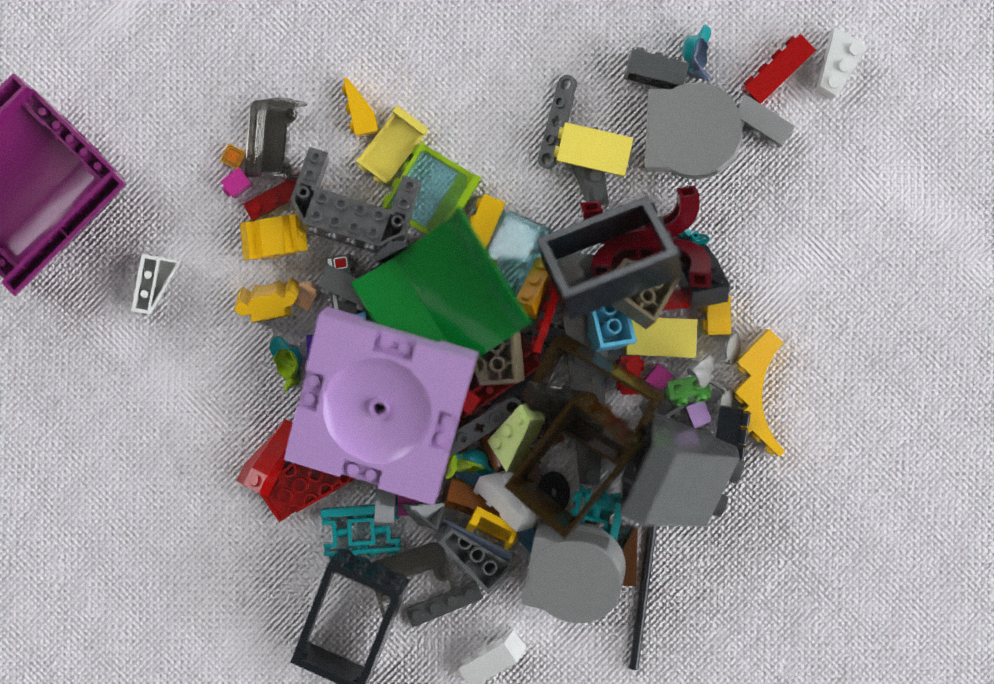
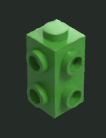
(686, 390)

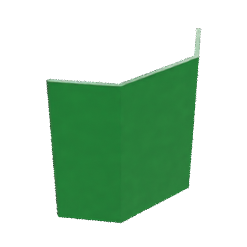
(444, 290)

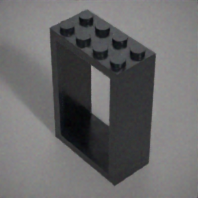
(621, 282)
(372, 576)

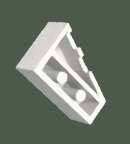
(838, 63)
(152, 281)
(509, 506)
(492, 659)

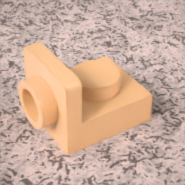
(306, 295)

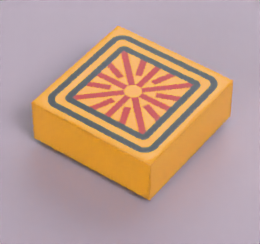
(233, 156)

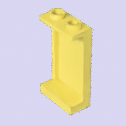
(392, 146)
(593, 149)
(665, 338)

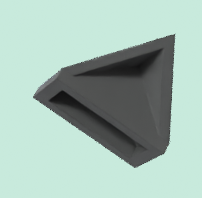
(425, 514)

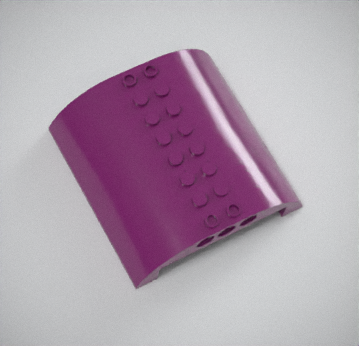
(48, 182)

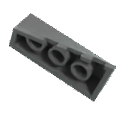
(476, 560)

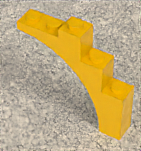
(749, 392)

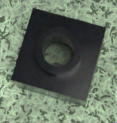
(553, 332)

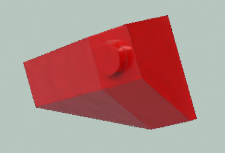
(267, 462)

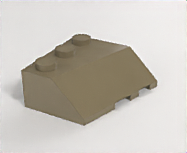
(645, 306)
(502, 363)

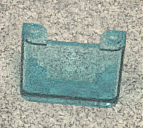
(516, 247)

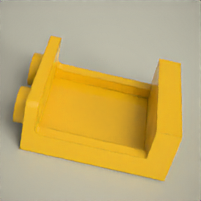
(492, 526)

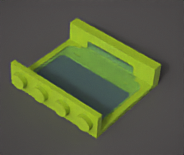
(442, 187)

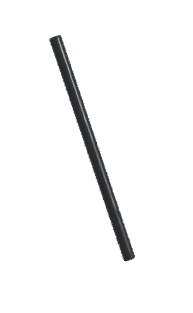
(643, 597)

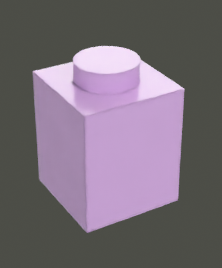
(697, 413)

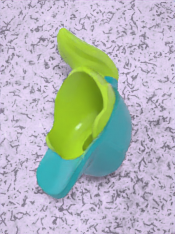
(287, 360)
(470, 460)

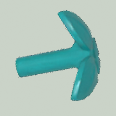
(695, 237)

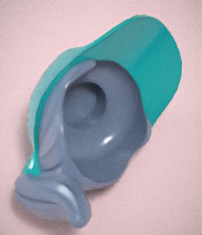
(695, 53)

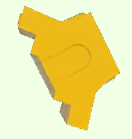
(272, 238)
(267, 300)

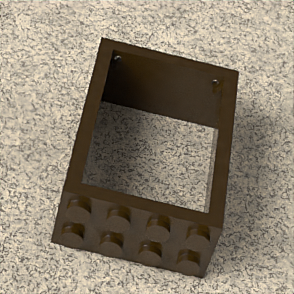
(577, 428)
(539, 500)

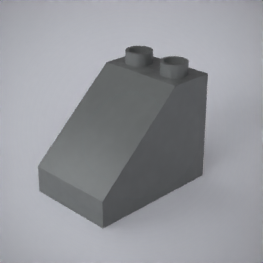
(678, 476)

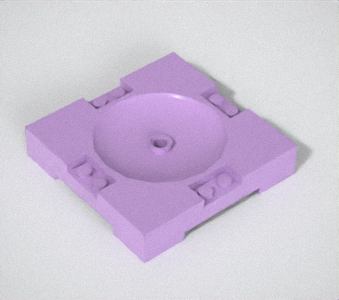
(338, 415)

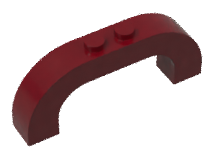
(676, 221)
(641, 247)

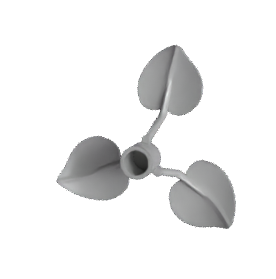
(703, 368)

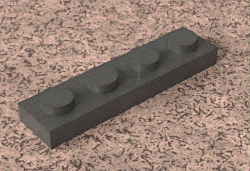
(443, 604)

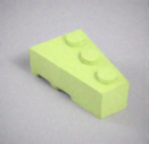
(515, 437)

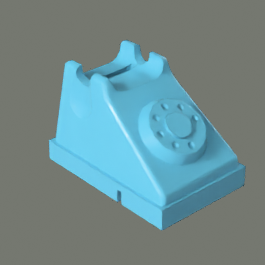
(609, 329)

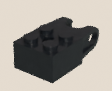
(703, 296)

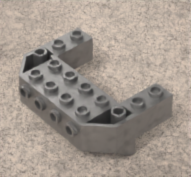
(347, 218)

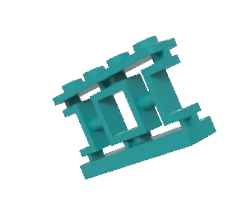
(360, 515)
(595, 516)

